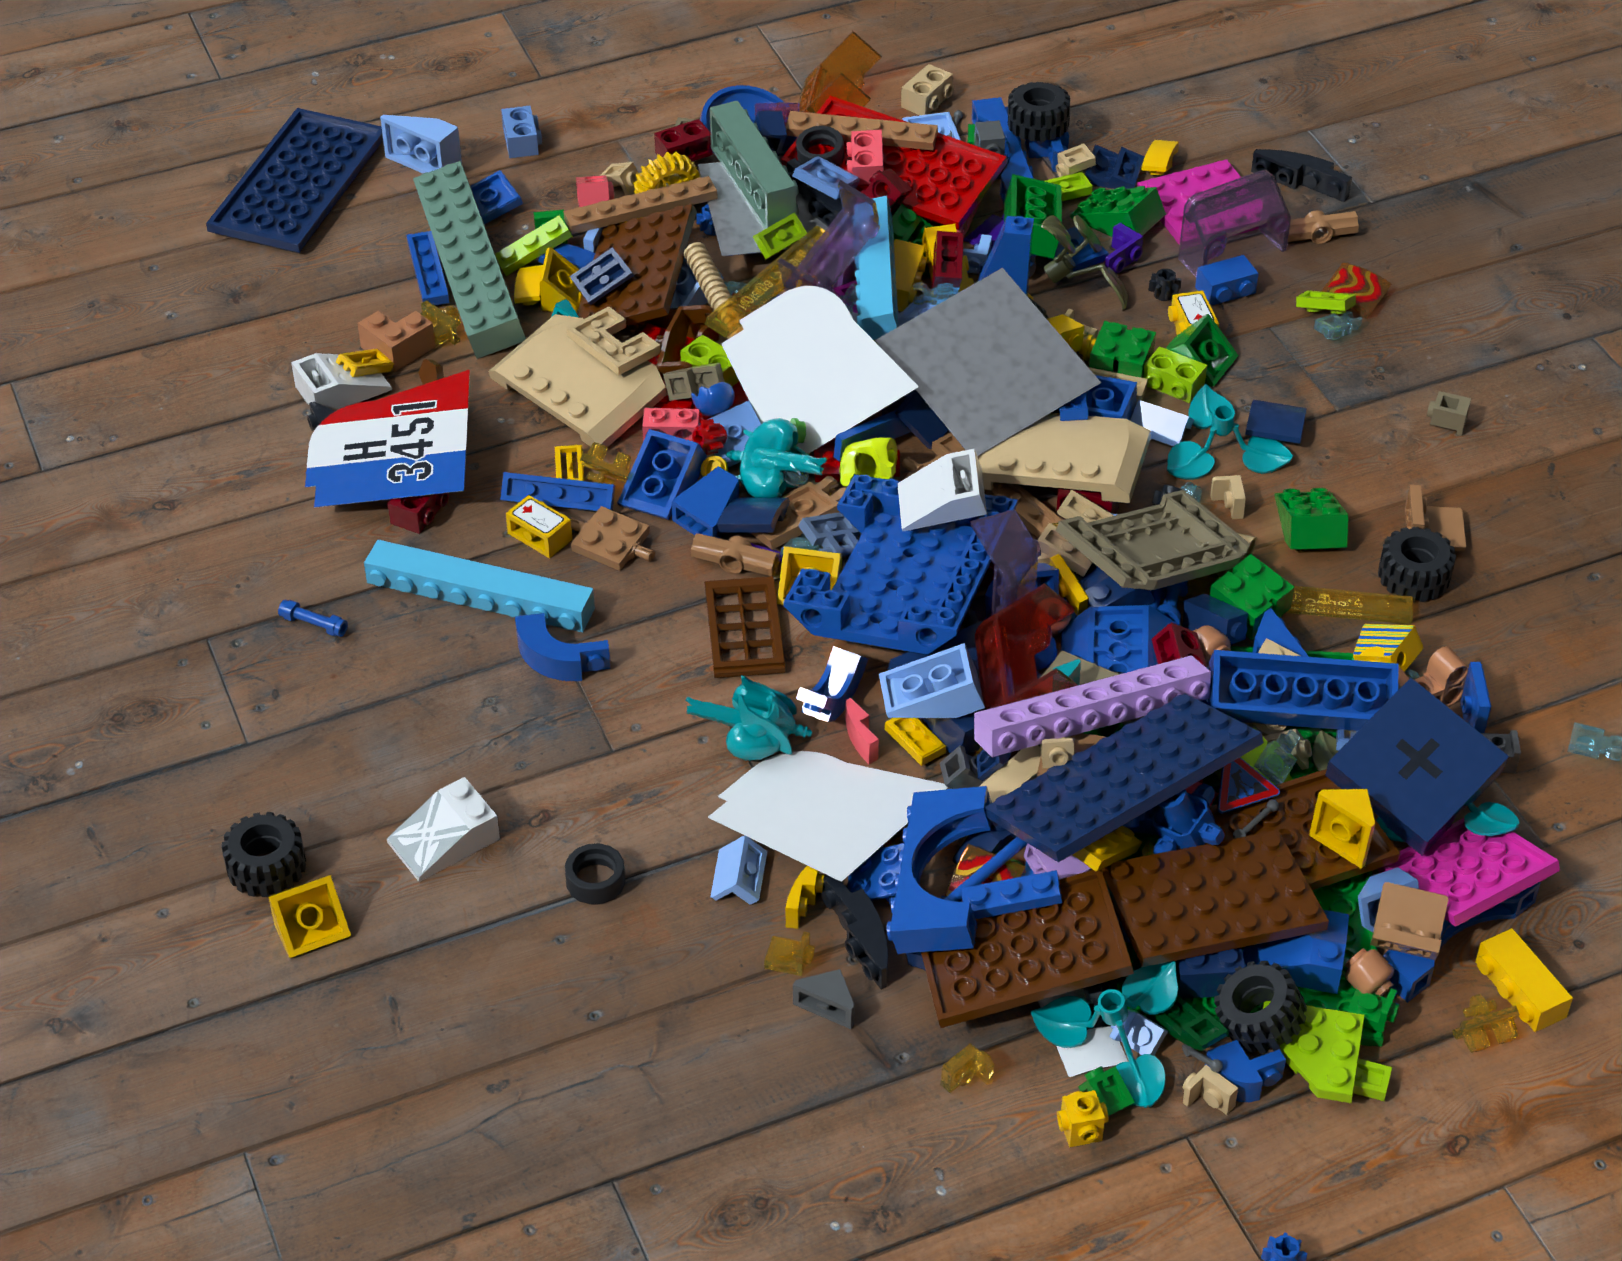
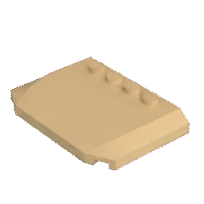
(578, 386)
(1071, 454)

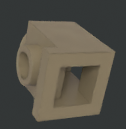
(1449, 411)

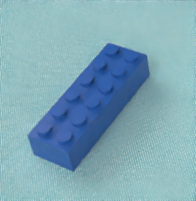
(1299, 689)

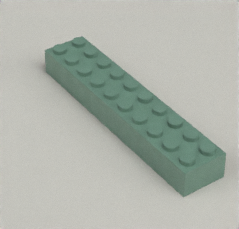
(469, 260)

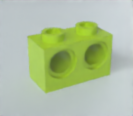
(706, 351)
(1174, 374)

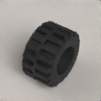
(1038, 111)
(1416, 563)
(268, 872)
(1273, 1023)

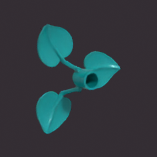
(1212, 410)
(1486, 820)
(1067, 1019)

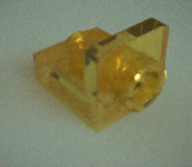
(789, 955)
(964, 1066)

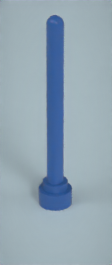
(988, 868)

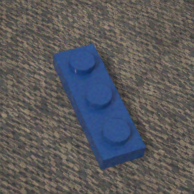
(1013, 894)

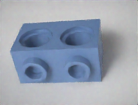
(521, 131)

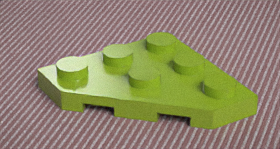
(1326, 1052)

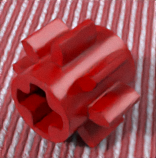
(710, 436)

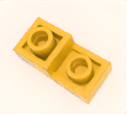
(1160, 156)
(527, 285)
(803, 894)

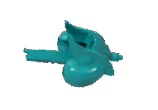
(766, 457)
(759, 720)

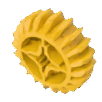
(664, 170)

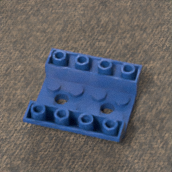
(1093, 639)

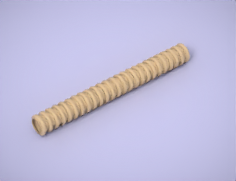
(708, 277)

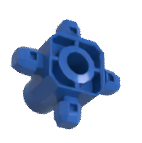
(1186, 821)

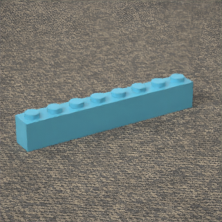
(877, 278)
(479, 585)

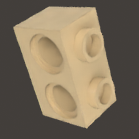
(927, 90)

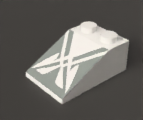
(445, 830)

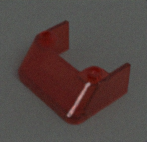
(1008, 648)

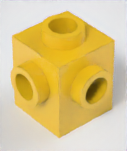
(1082, 1118)

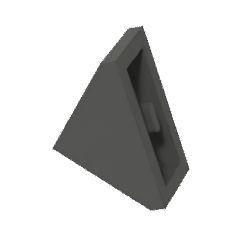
(825, 996)

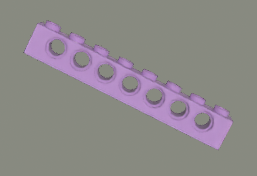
(1089, 705)

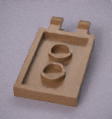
(804, 502)

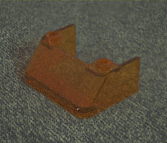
(840, 75)

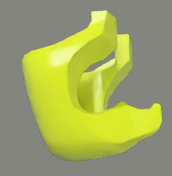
(869, 457)

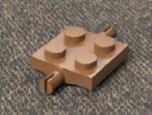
(611, 538)

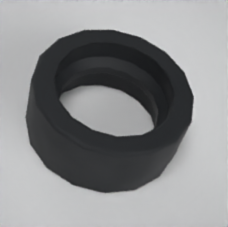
(820, 135)
(595, 855)

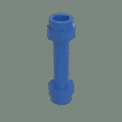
(334, 625)

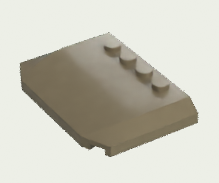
(1157, 543)

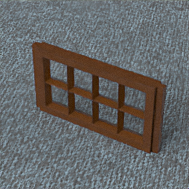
(747, 666)

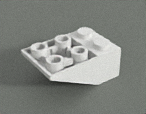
(327, 383)
(943, 492)

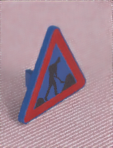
(1242, 787)

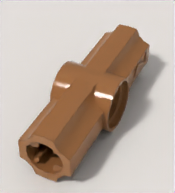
(1322, 227)
(735, 554)

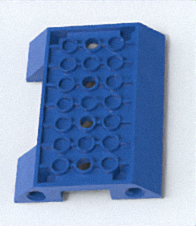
(929, 566)

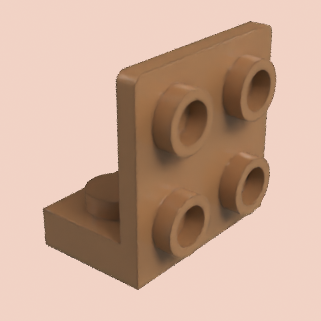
(1443, 520)
(1409, 920)

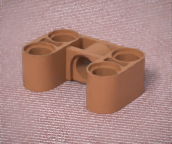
(1443, 677)

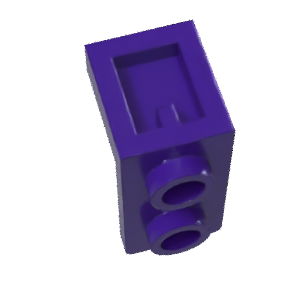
(1127, 248)

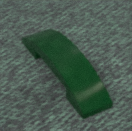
(1187, 1024)

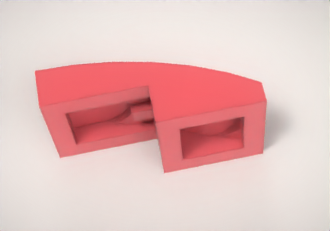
(858, 730)

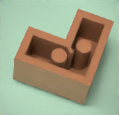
(400, 340)

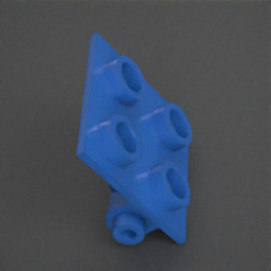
(878, 874)

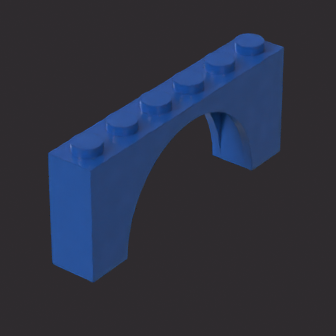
(918, 918)

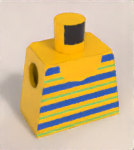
(1388, 644)

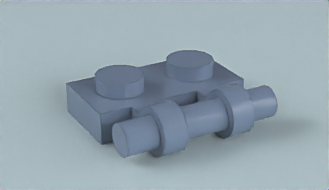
(829, 530)

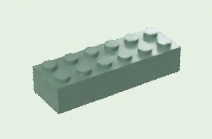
(752, 164)

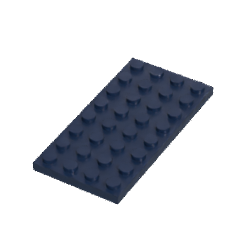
(296, 180)
(1122, 776)

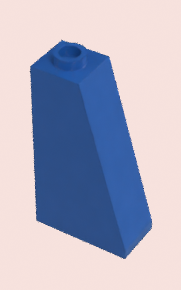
(1012, 251)

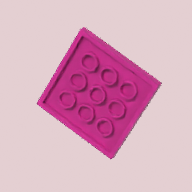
(1180, 186)
(1476, 869)

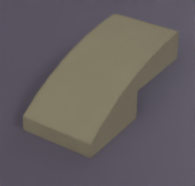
(689, 380)

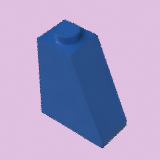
(703, 502)

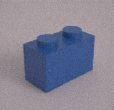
(1227, 279)

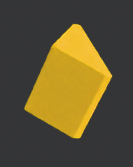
(556, 282)
(796, 558)
(1344, 823)
(308, 916)

